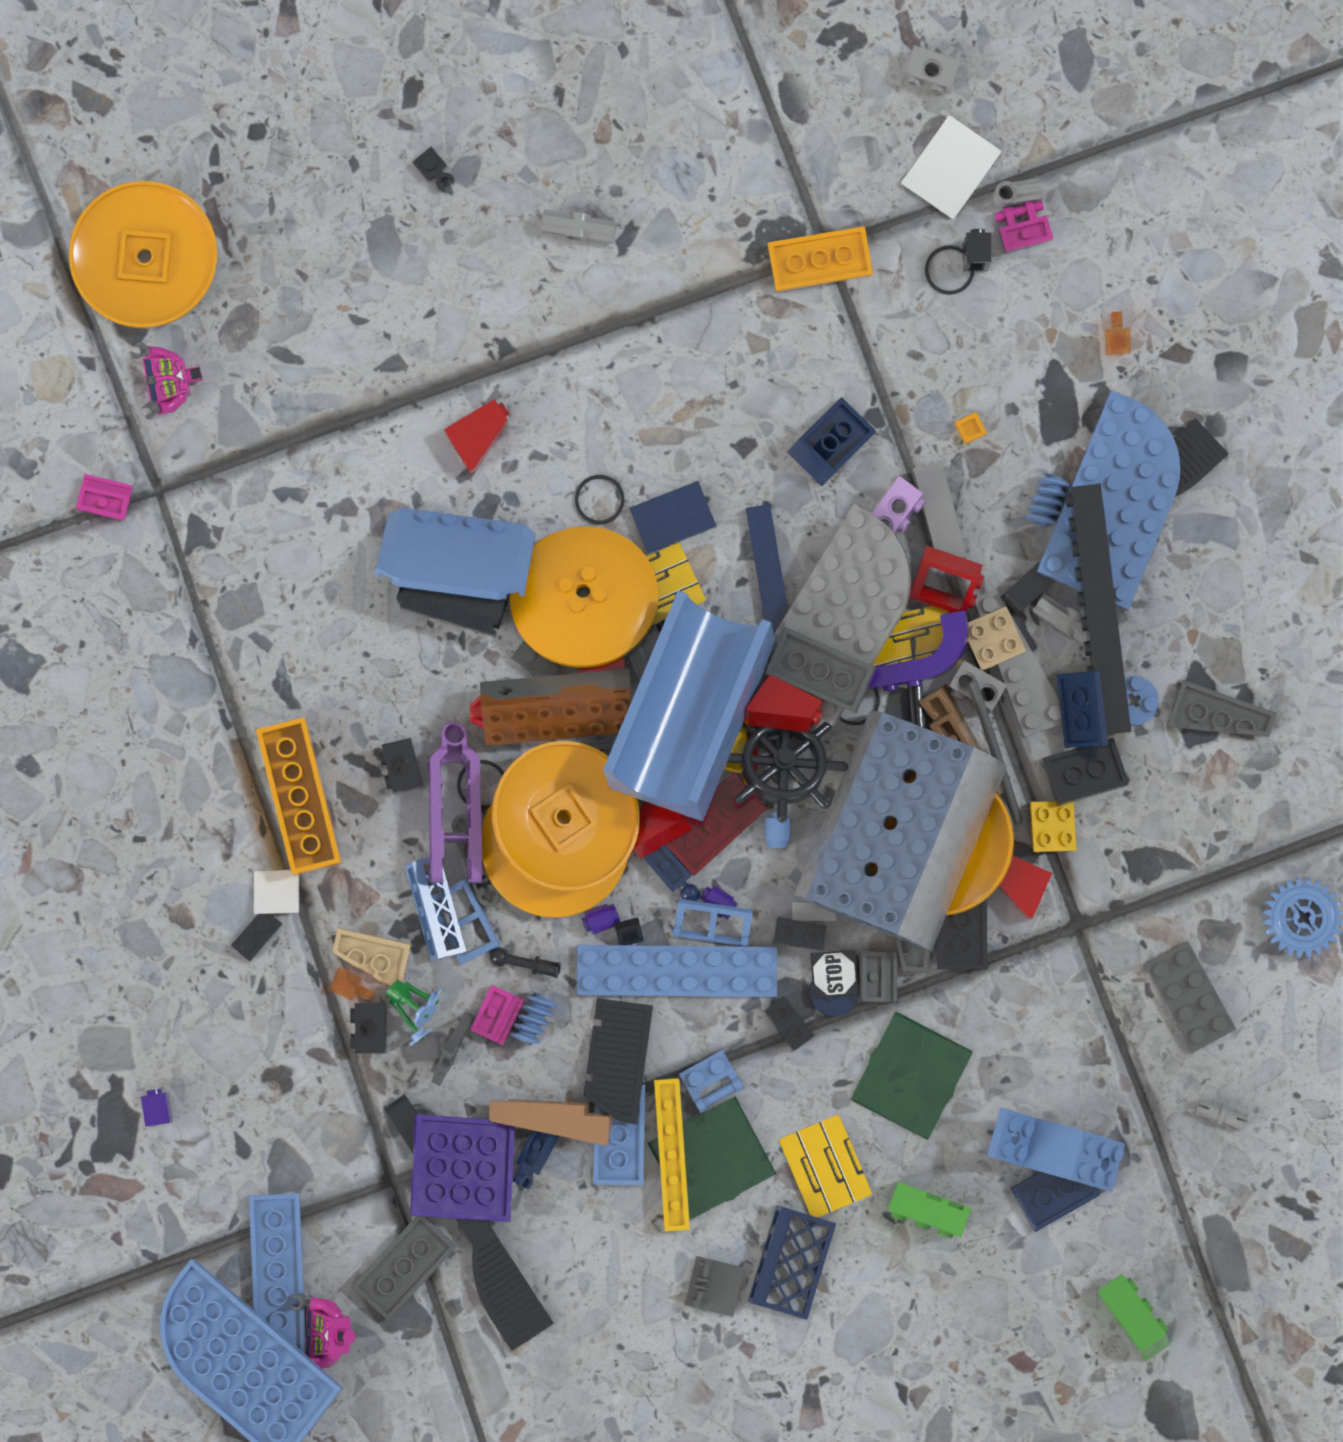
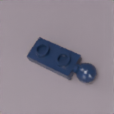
(672, 873)

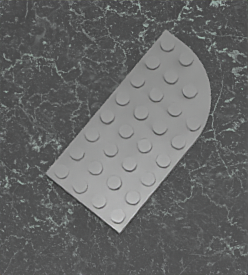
(852, 594)

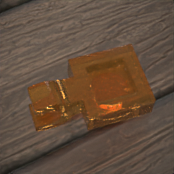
(1117, 339)
(347, 985)

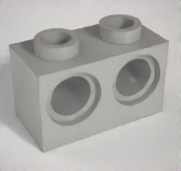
(984, 680)

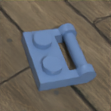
(707, 1073)

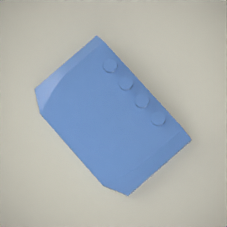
(455, 553)

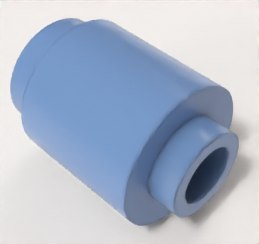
(777, 833)

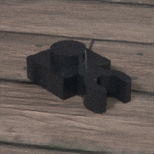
(431, 167)

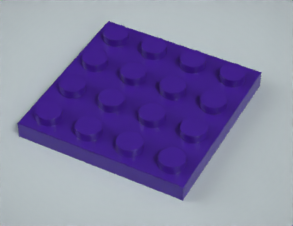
(462, 1168)

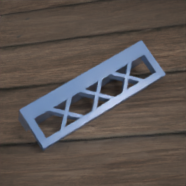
(427, 914)

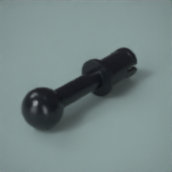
(500, 957)

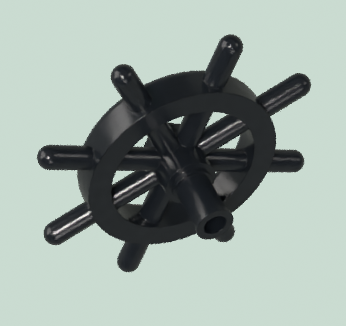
(785, 764)

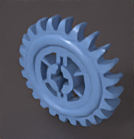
(1288, 898)

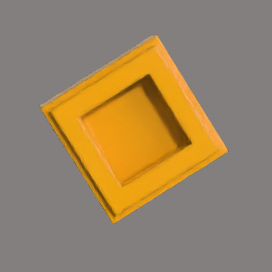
(970, 428)

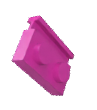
(104, 497)
(497, 1015)

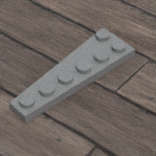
(1027, 685)

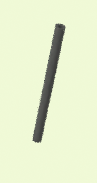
(994, 749)

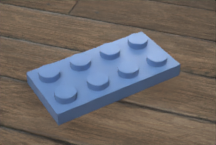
(623, 1157)

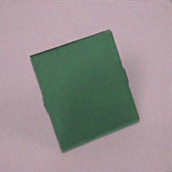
(911, 1075)
(720, 1157)

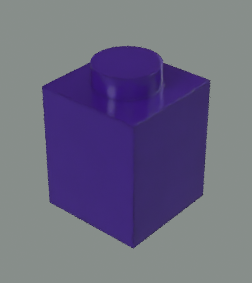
(156, 1108)

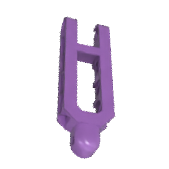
(455, 749)

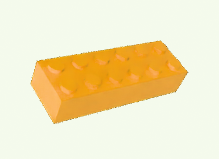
(299, 796)

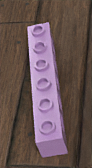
(899, 491)

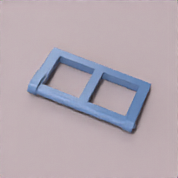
(714, 909)
(478, 914)

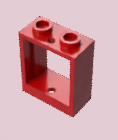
(951, 564)

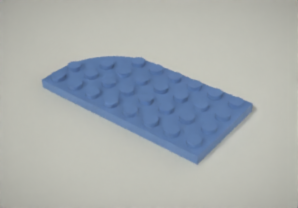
(1138, 478)
(241, 1361)

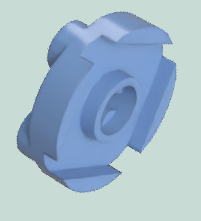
(1148, 699)

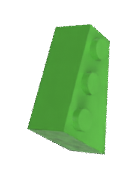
(928, 1210)
(1135, 1316)

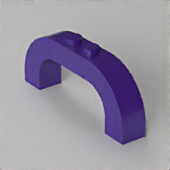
(913, 672)

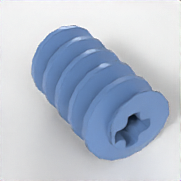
(1047, 500)
(534, 1019)

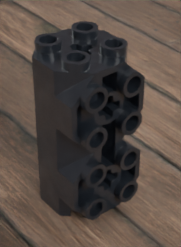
(459, 610)

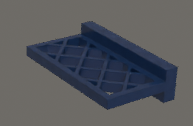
(770, 1261)

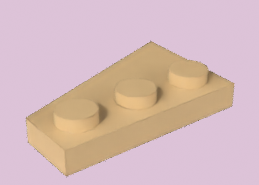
(376, 955)

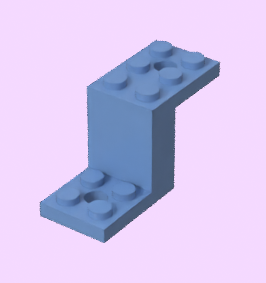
(1056, 1149)

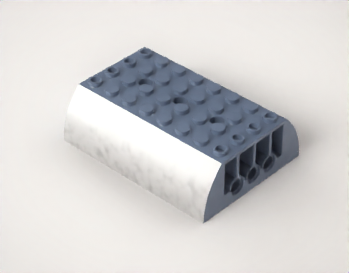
(928, 848)

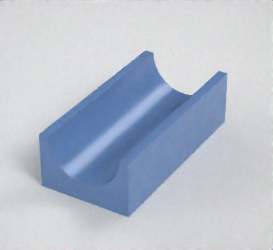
(688, 708)

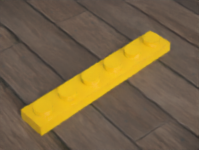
(671, 1155)

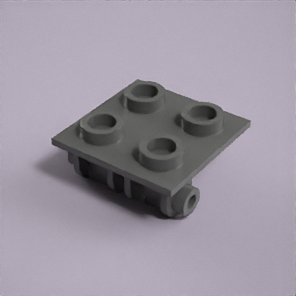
(714, 1286)

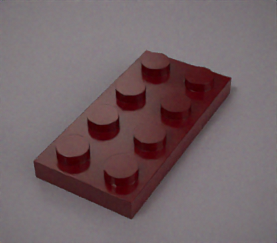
(720, 826)

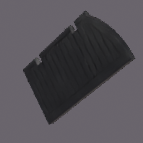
(618, 1058)

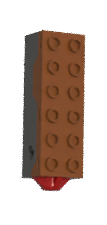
(552, 706)

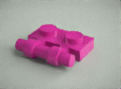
(1026, 233)

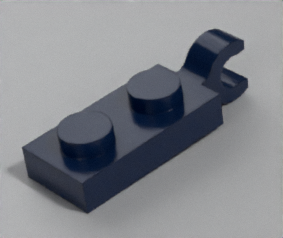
(534, 1157)

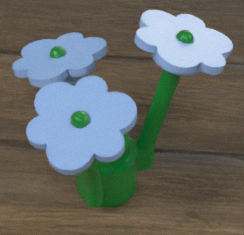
(400, 994)

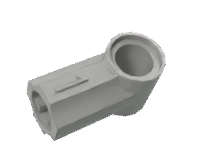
(1019, 191)

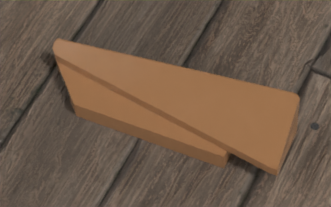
(949, 718)
(554, 1118)

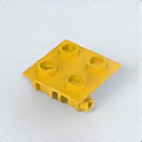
(1052, 827)

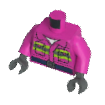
(165, 379)
(326, 1330)

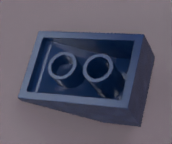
(831, 441)

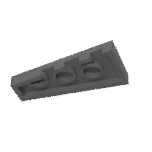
(1215, 712)

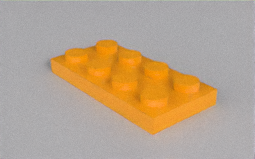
(820, 259)

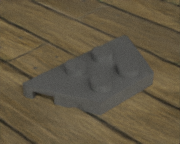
(450, 1049)

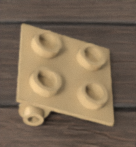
(994, 639)

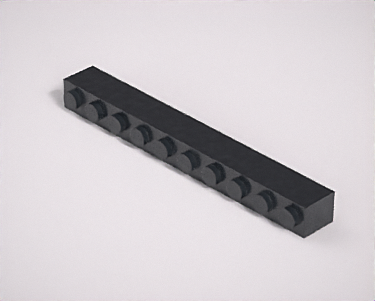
(1098, 601)

